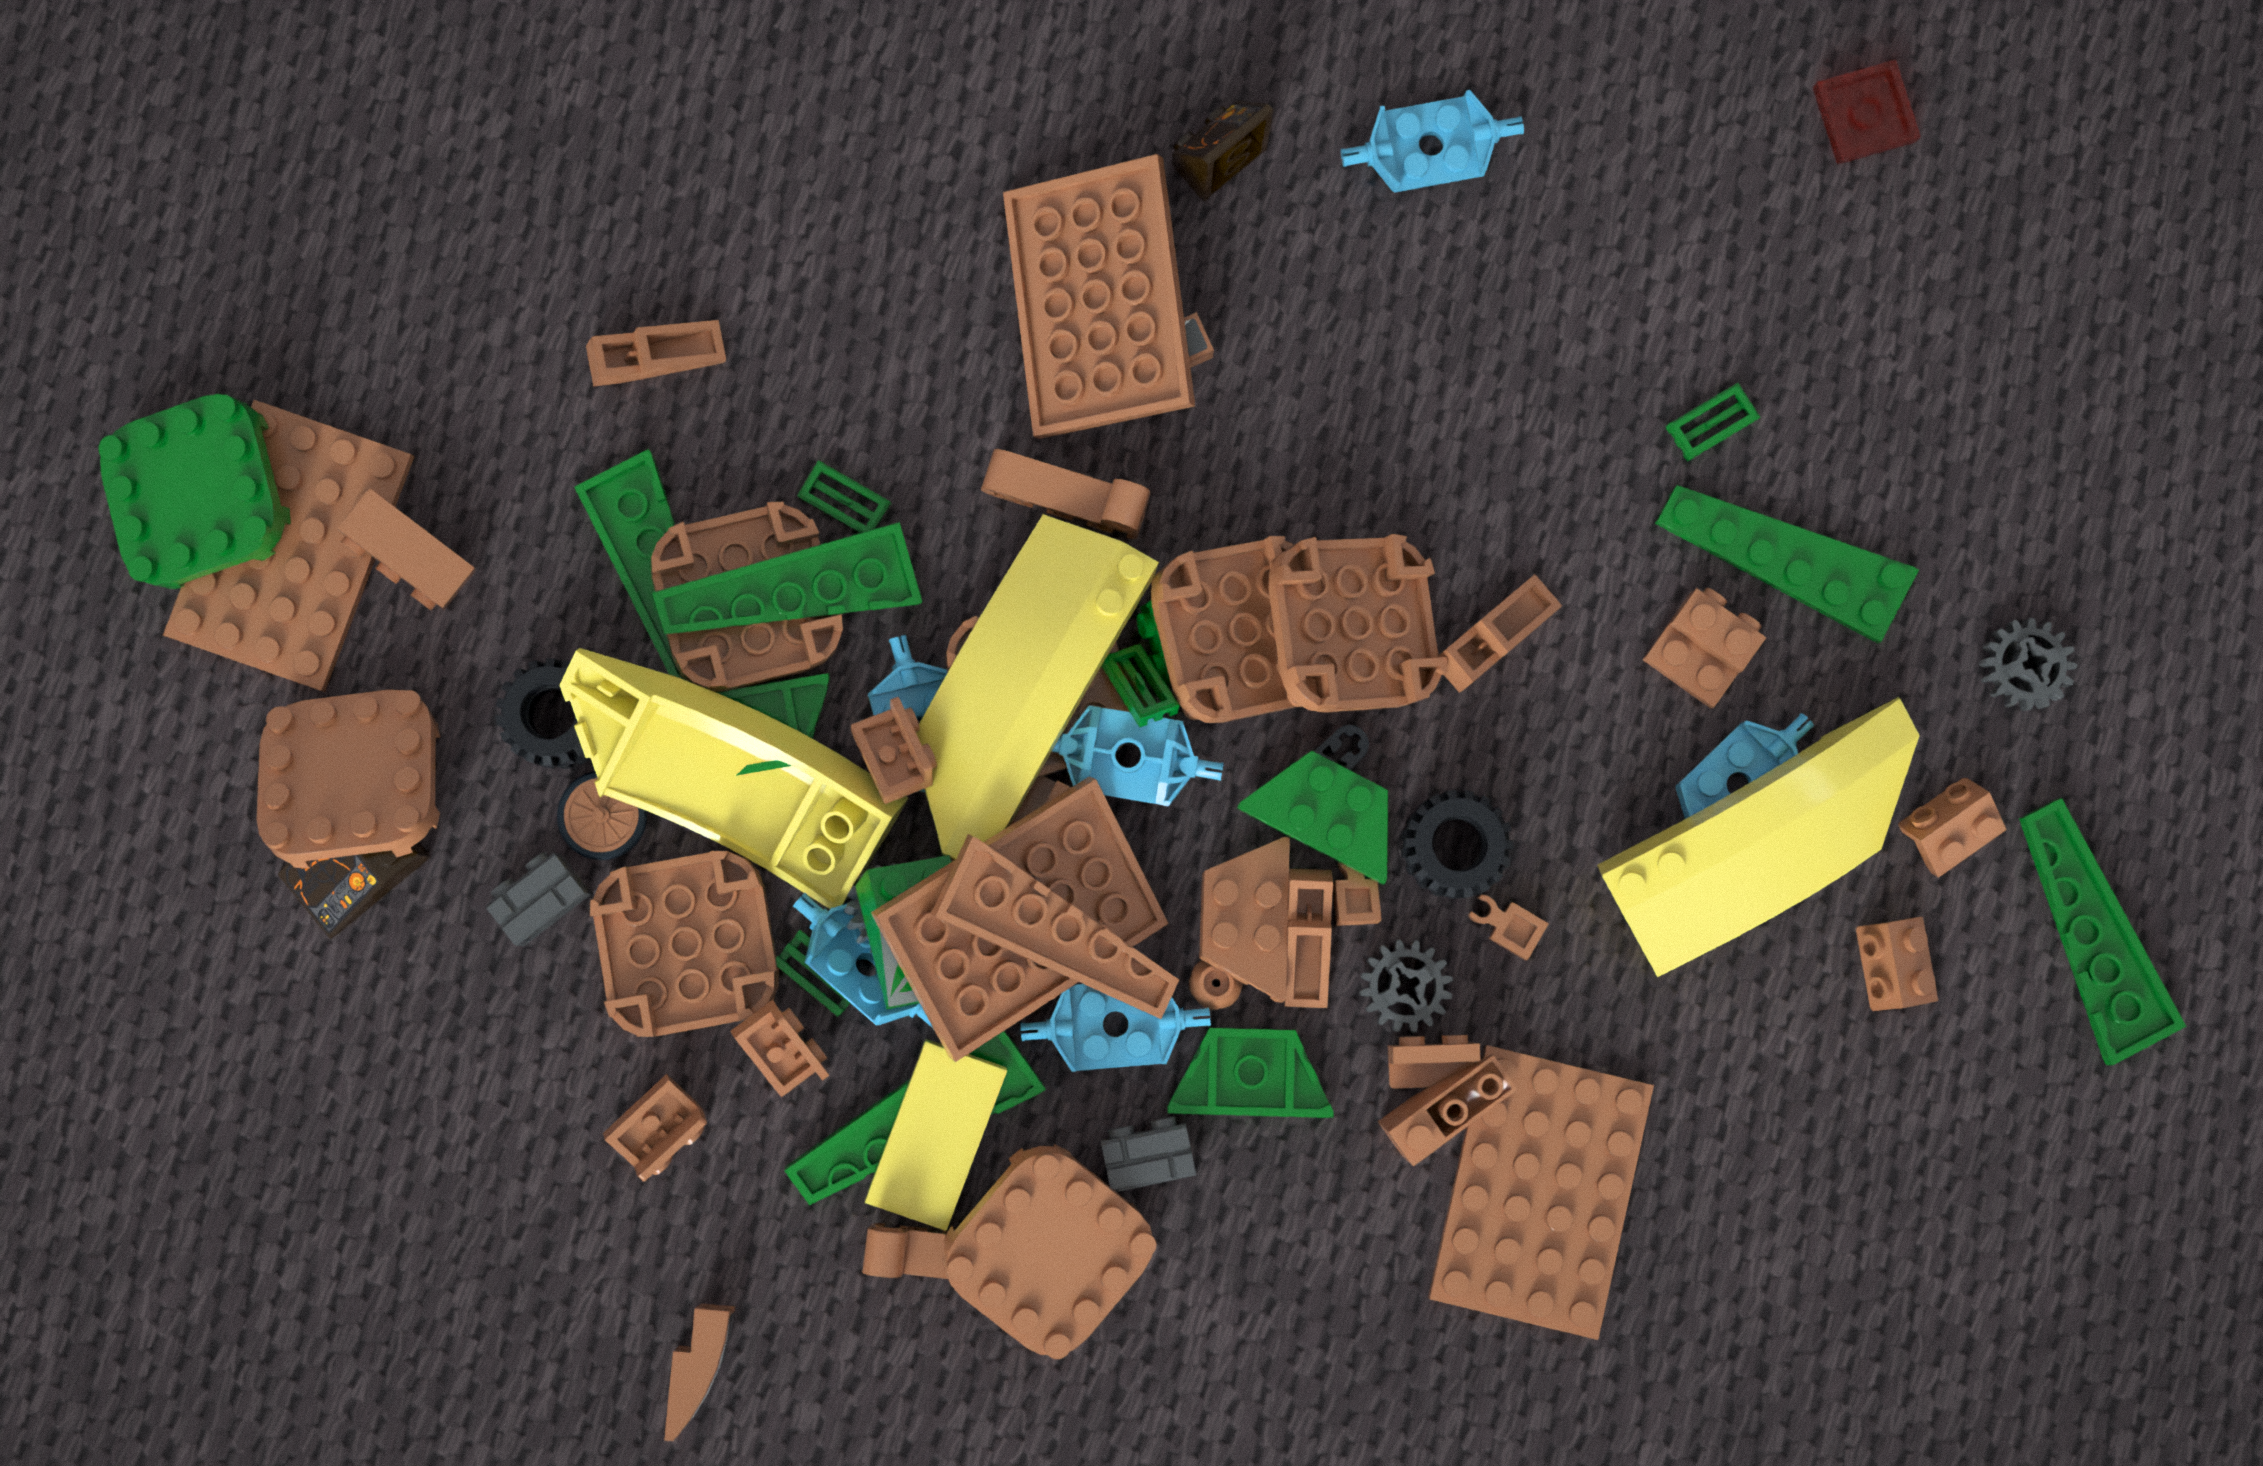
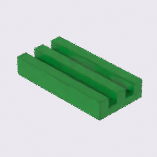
(1682, 440)
(812, 481)
(1127, 694)
(791, 950)

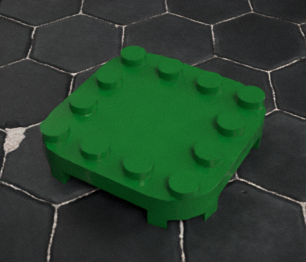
(192, 491)

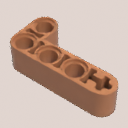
(1067, 493)
(903, 1251)

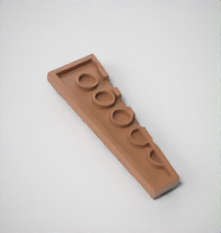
(1024, 916)

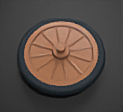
(597, 825)

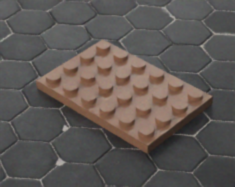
(1098, 297)
(299, 602)
(981, 988)
(1543, 1196)

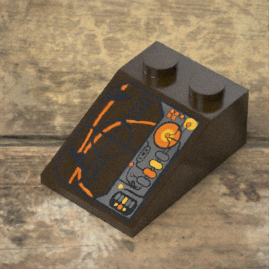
(1223, 146)
(347, 886)

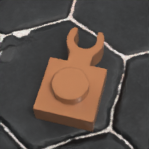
(1356, 899)
(1513, 928)

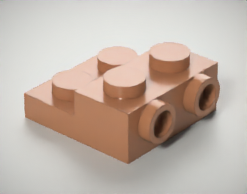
(1705, 646)

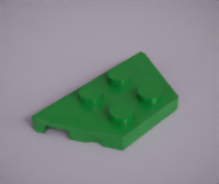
(790, 702)
(1328, 812)
(1250, 1076)

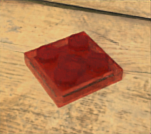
(1866, 112)

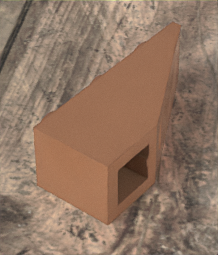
(1446, 1108)

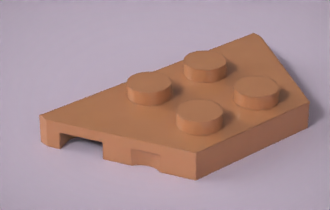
(1248, 917)

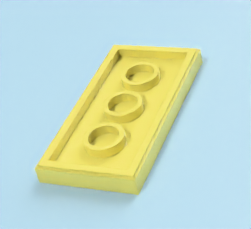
(935, 1136)

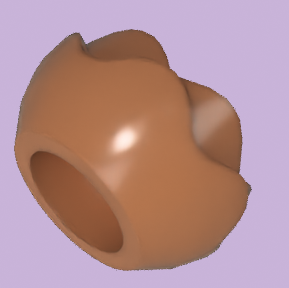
(1208, 995)

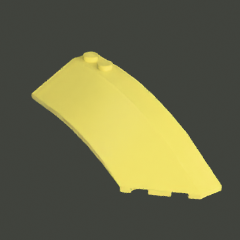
(1025, 674)
(679, 756)
(1765, 841)

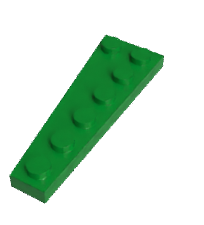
(630, 518)
(1821, 572)
(826, 579)
(2111, 968)
(858, 1145)

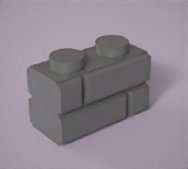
(537, 898)
(1147, 1155)

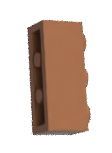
(404, 551)

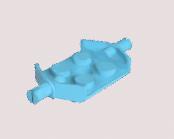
(1460, 125)
(909, 681)
(1747, 751)
(1164, 762)
(834, 957)
(1084, 1044)

